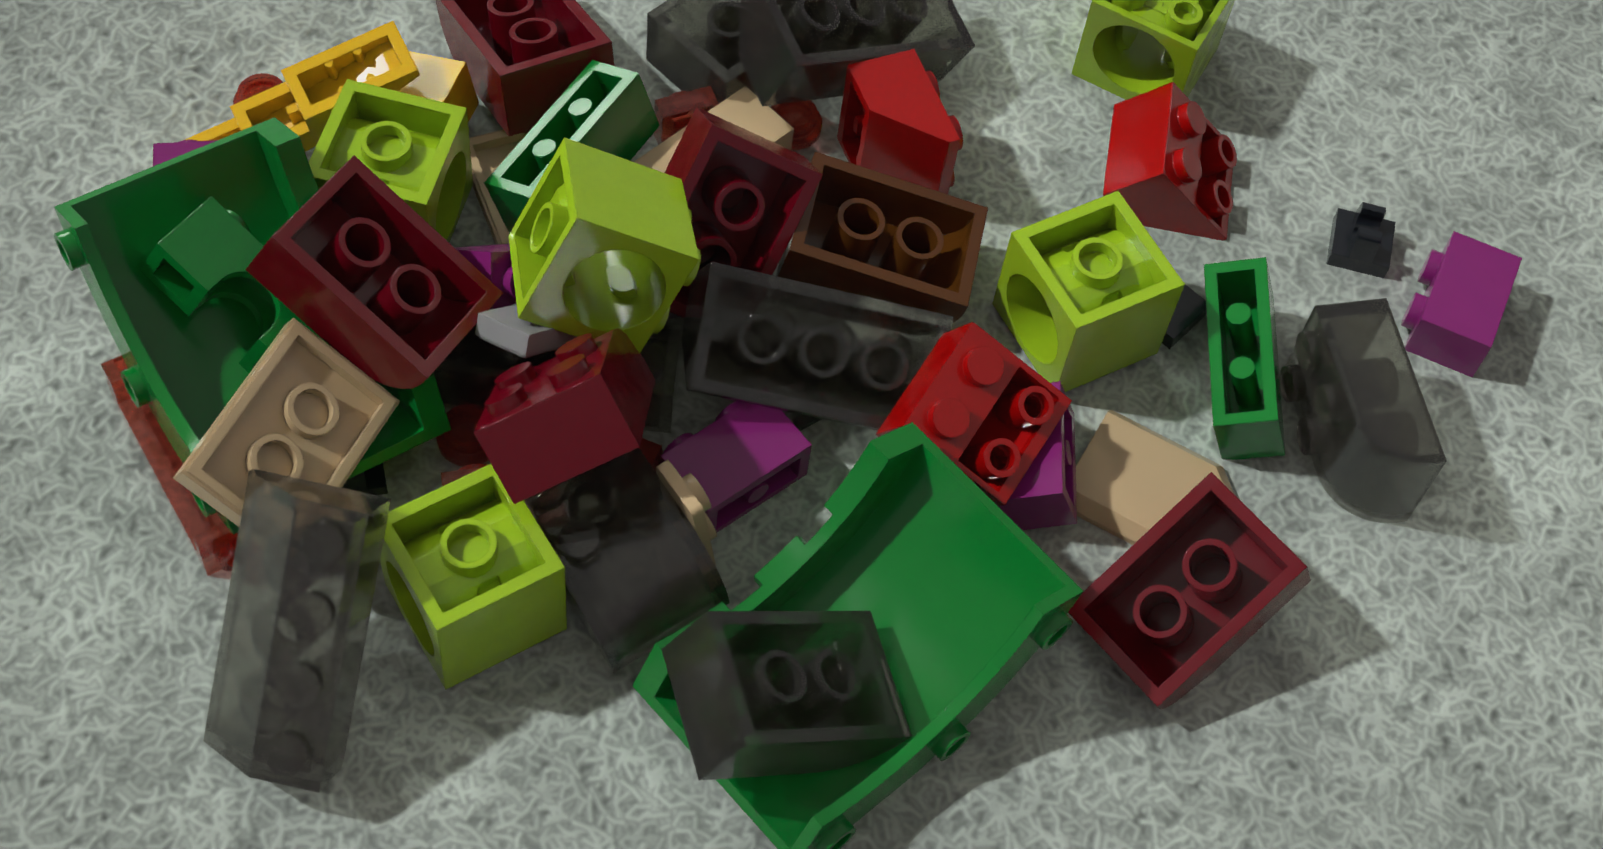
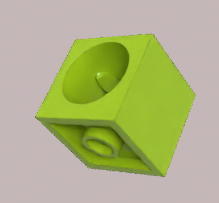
(1149, 43)
(408, 143)
(602, 246)
(1086, 292)
(472, 575)

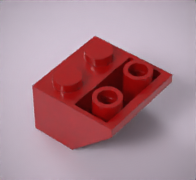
(897, 121)
(1171, 164)
(981, 409)

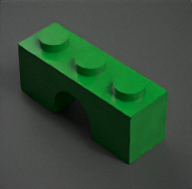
(208, 261)

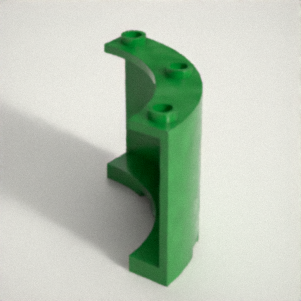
(191, 363)
(953, 603)

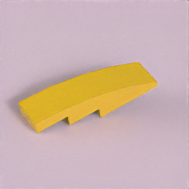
(316, 83)

